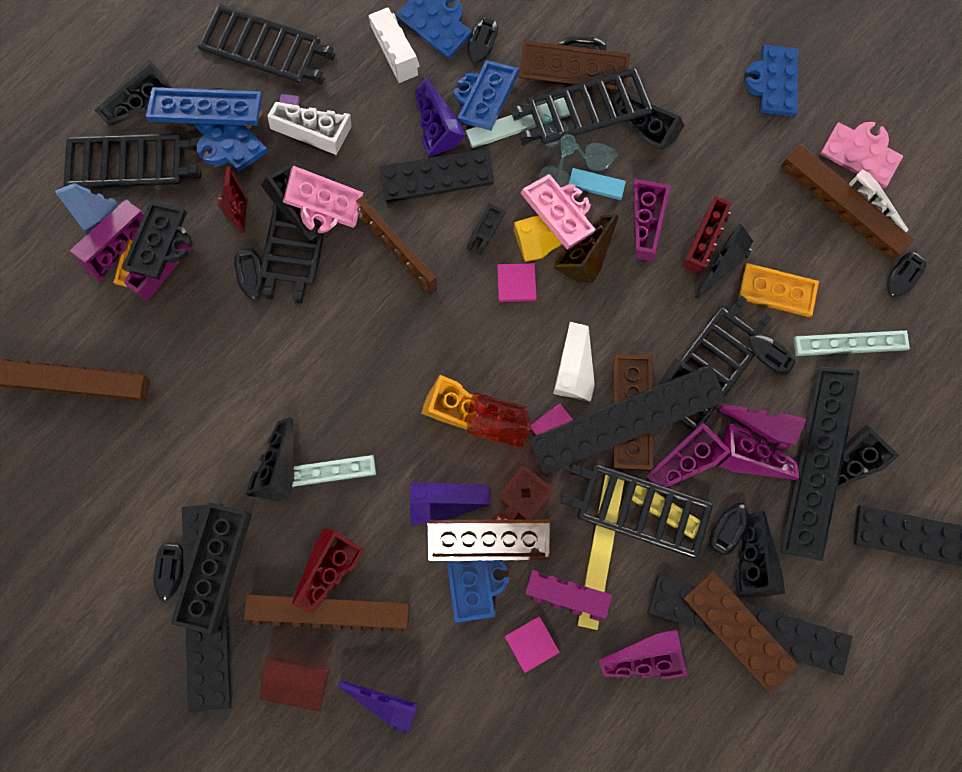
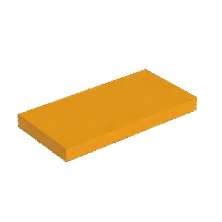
(778, 290)

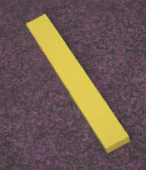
(601, 550)

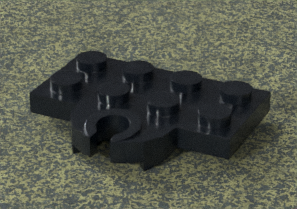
(157, 241)

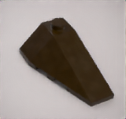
(587, 256)

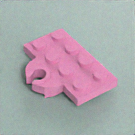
(862, 150)
(321, 200)
(560, 210)

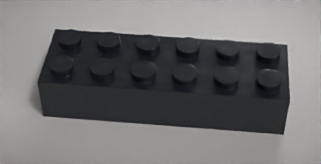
(211, 569)

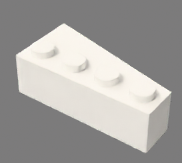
(394, 44)
(311, 126)

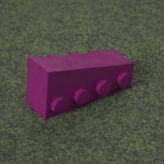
(649, 213)
(107, 240)
(146, 286)
(570, 595)

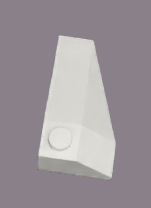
(872, 191)
(575, 372)

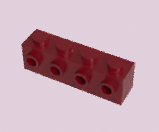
(706, 235)

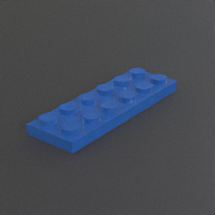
(204, 106)

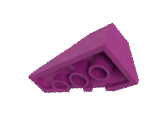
(776, 429)
(695, 454)
(754, 456)
(652, 656)

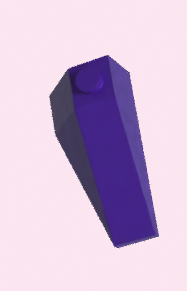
(439, 124)
(444, 500)
(391, 709)

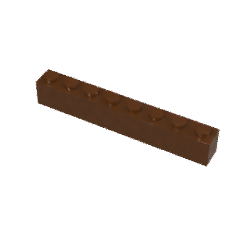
(846, 202)
(73, 380)
(328, 611)

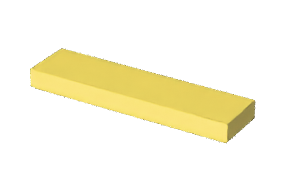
(674, 515)

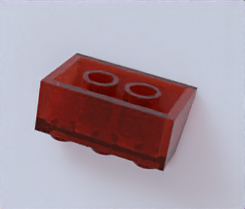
(498, 420)
(293, 684)

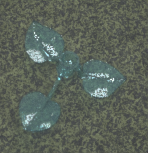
(597, 154)

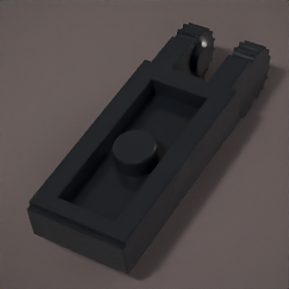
(486, 227)

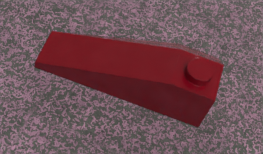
(233, 200)
(328, 563)

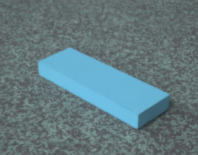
(597, 184)

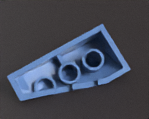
(86, 207)

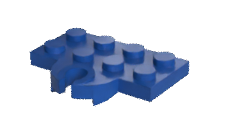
(436, 24)
(775, 80)
(485, 94)
(229, 144)
(473, 588)

